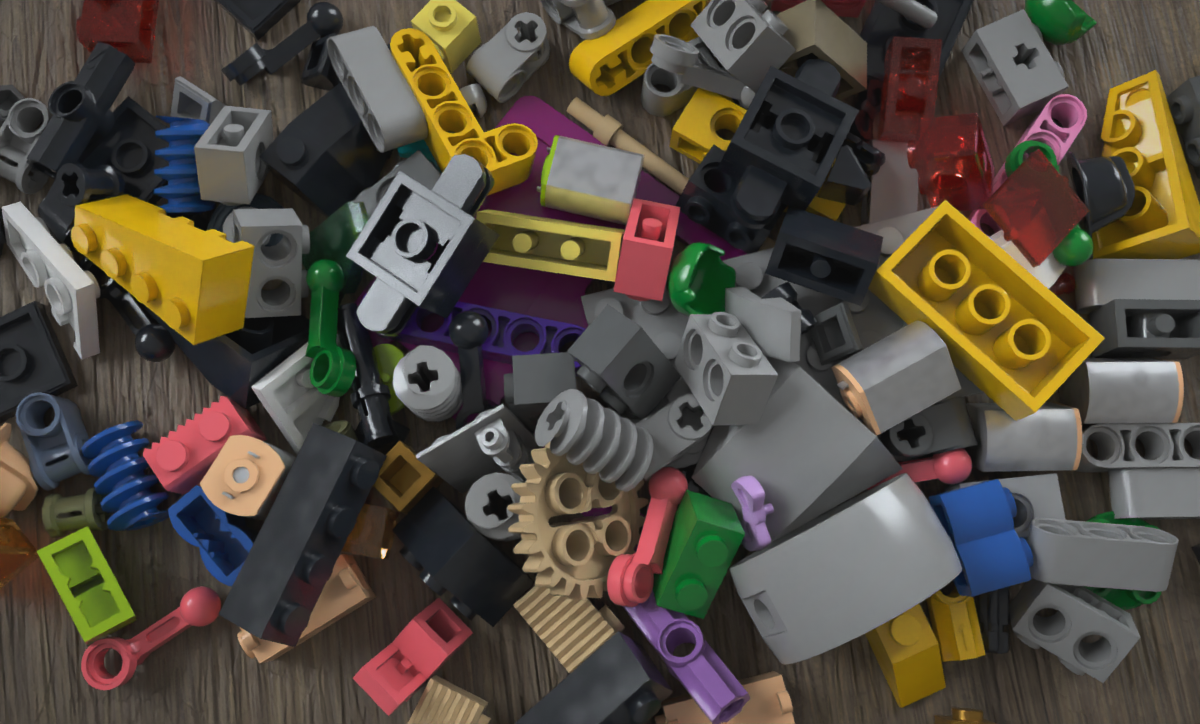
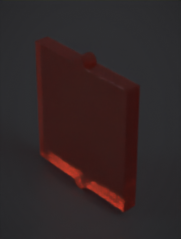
(1036, 208)

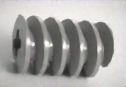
(414, 376)
(596, 438)
(482, 502)

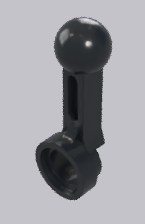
(322, 20)
(469, 332)
(152, 340)

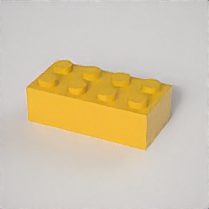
(987, 309)

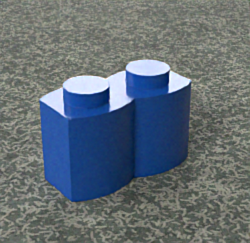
(219, 535)
(984, 537)

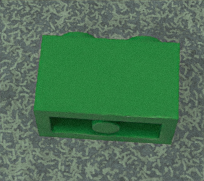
(697, 554)

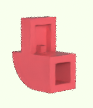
(413, 656)

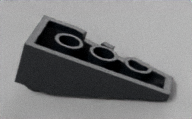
(326, 153)

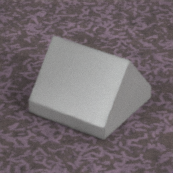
(193, 102)

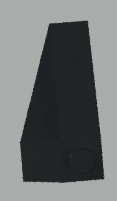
(245, 355)

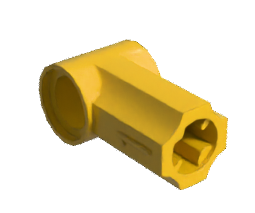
(955, 626)

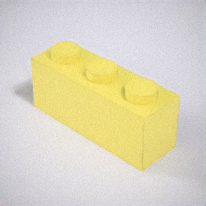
(553, 245)

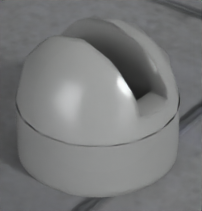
(475, 98)

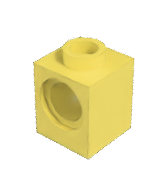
(451, 30)

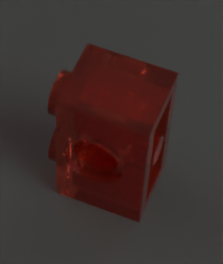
(908, 86)
(952, 161)

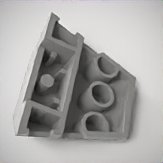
(802, 453)

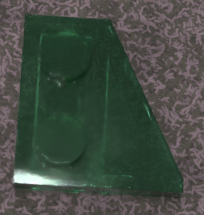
(334, 240)

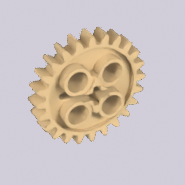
(575, 554)

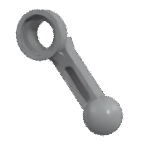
(681, 58)

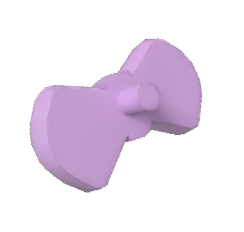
(754, 512)

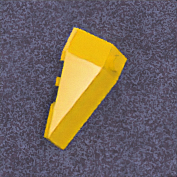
(1165, 205)

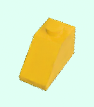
(908, 656)

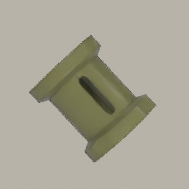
(87, 503)

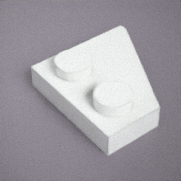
(293, 399)

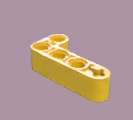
(613, 61)
(450, 112)

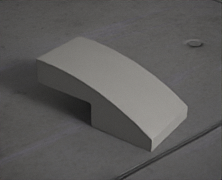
(770, 322)

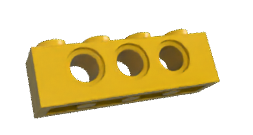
(696, 134)

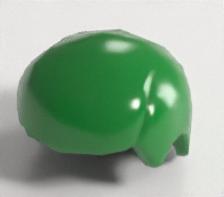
(1059, 20)
(699, 279)

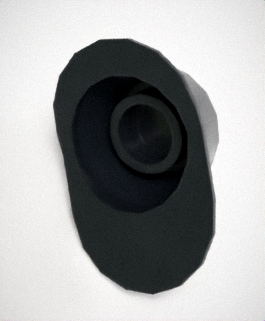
(1103, 188)

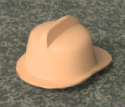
(16, 478)

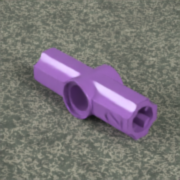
(700, 672)

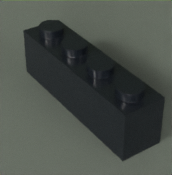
(302, 536)
(608, 688)

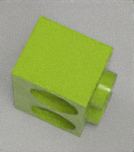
(87, 585)

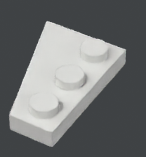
(53, 266)

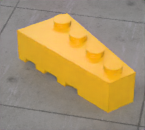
(170, 266)

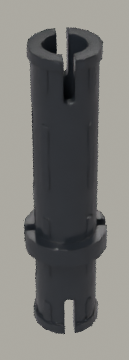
(369, 392)

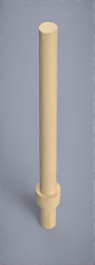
(610, 132)

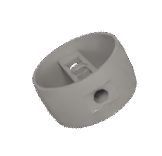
(846, 571)

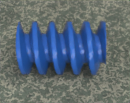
(181, 174)
(124, 478)

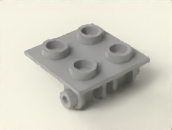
(480, 448)

